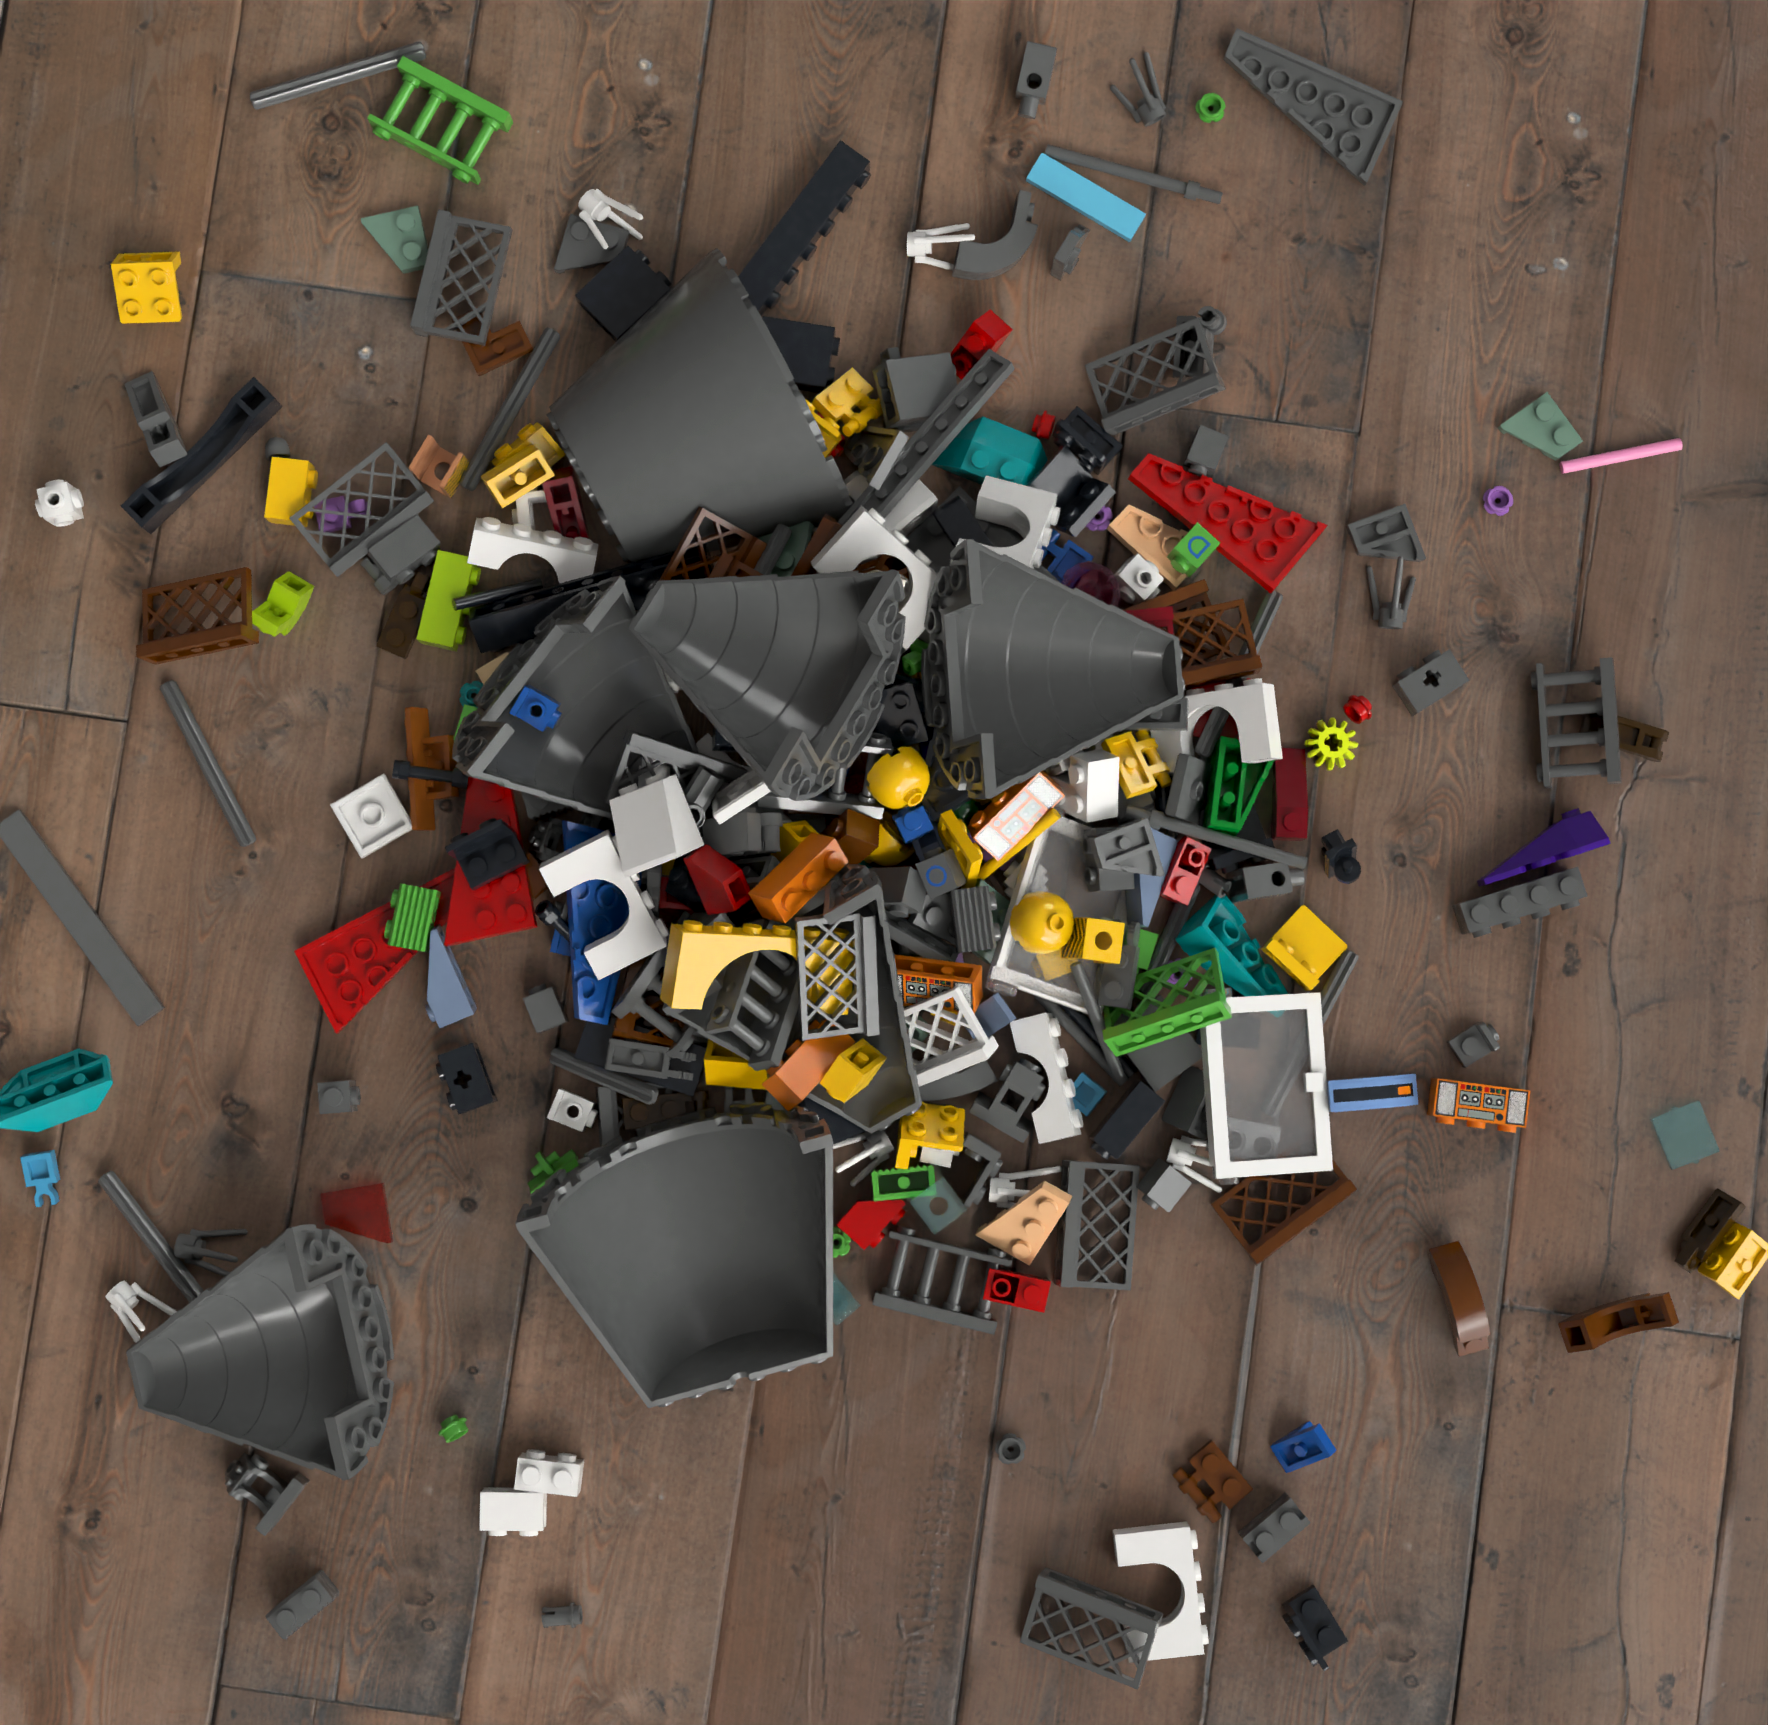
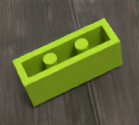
(450, 579)

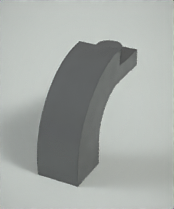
(990, 260)

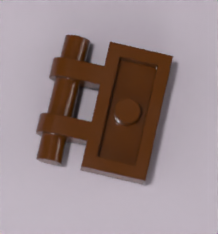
(1221, 1477)

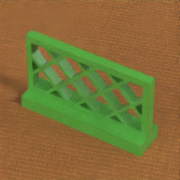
(1169, 1020)

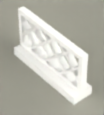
(955, 1058)

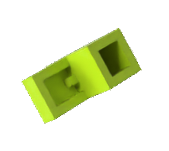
(283, 606)

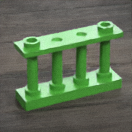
(440, 90)

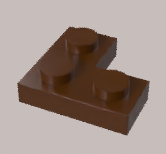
(500, 346)

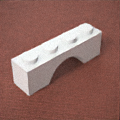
(496, 542)
(1057, 1114)

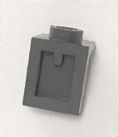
(1474, 1043)

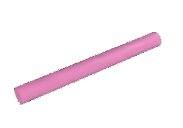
(1620, 455)

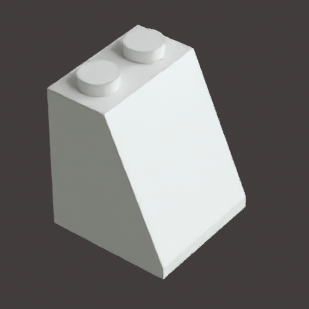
(910, 510)
(653, 824)

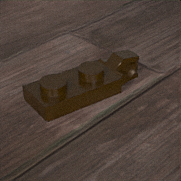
(405, 618)
(1708, 1229)

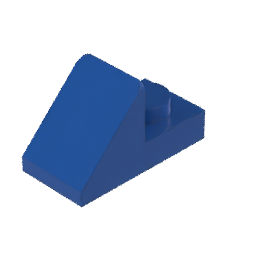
(1303, 1447)

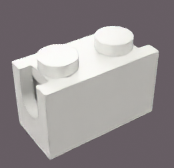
(512, 1511)

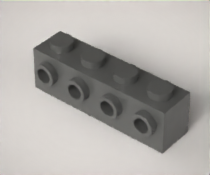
(1528, 898)

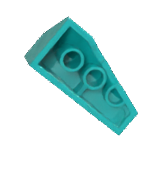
(1220, 927)

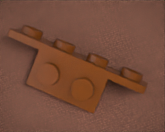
(430, 753)

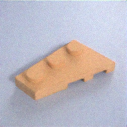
(1149, 539)
(1027, 1223)

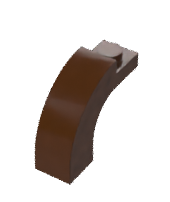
(1462, 1298)
(1617, 1318)

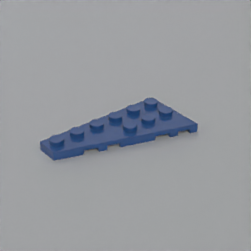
(593, 912)

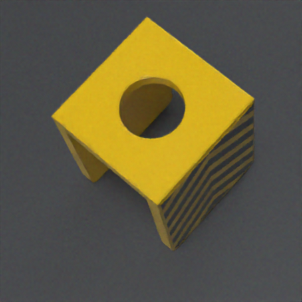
(1082, 941)

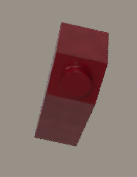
(566, 503)
(1290, 796)

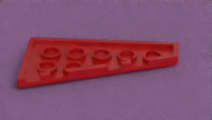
(1250, 530)
(502, 904)
(357, 962)

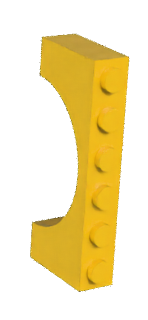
(701, 952)

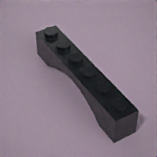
(171, 488)

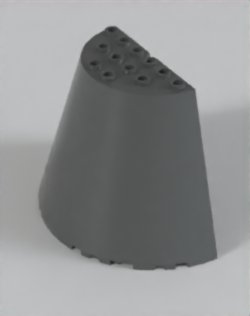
(695, 417)
(697, 1247)

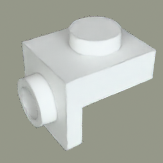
(524, 507)

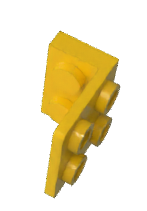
(147, 287)
(1304, 947)
(929, 1127)

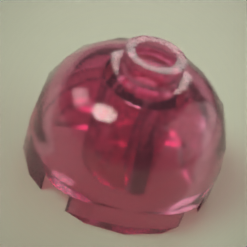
(1095, 581)

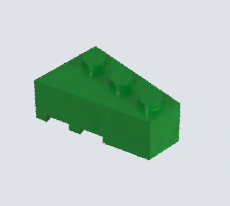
(1231, 787)

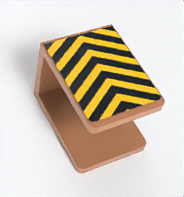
(427, 460)

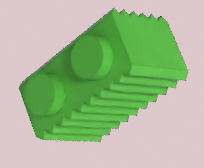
(412, 917)
(901, 1183)

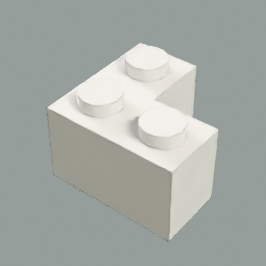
(1090, 786)

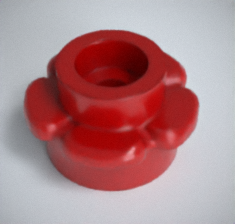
(1044, 425)
(1358, 709)

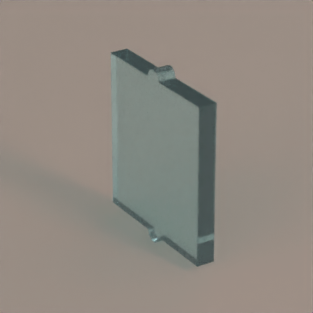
(1685, 1135)

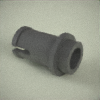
(1214, 881)
(562, 1615)

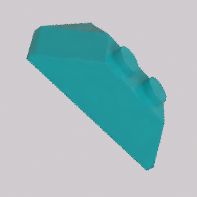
(994, 451)
(55, 1091)

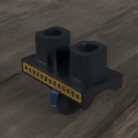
(1340, 858)

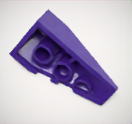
(1561, 840)

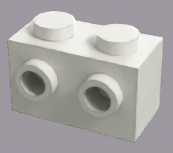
(549, 1473)

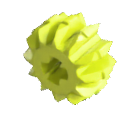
(1323, 751)

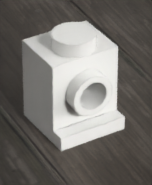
(561, 1104)

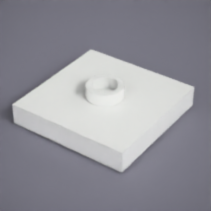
(738, 796)
(372, 815)

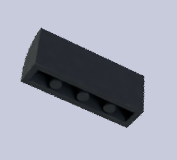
(594, 1048)

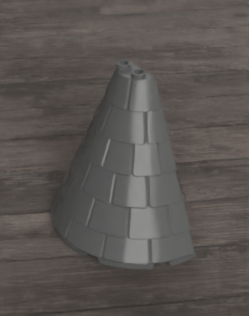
(781, 664)
(1031, 670)
(603, 687)
(895, 1085)
(279, 1355)

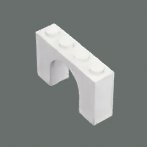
(1022, 509)
(867, 536)
(1253, 711)
(640, 932)
(1171, 1546)

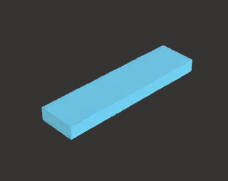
(1085, 197)

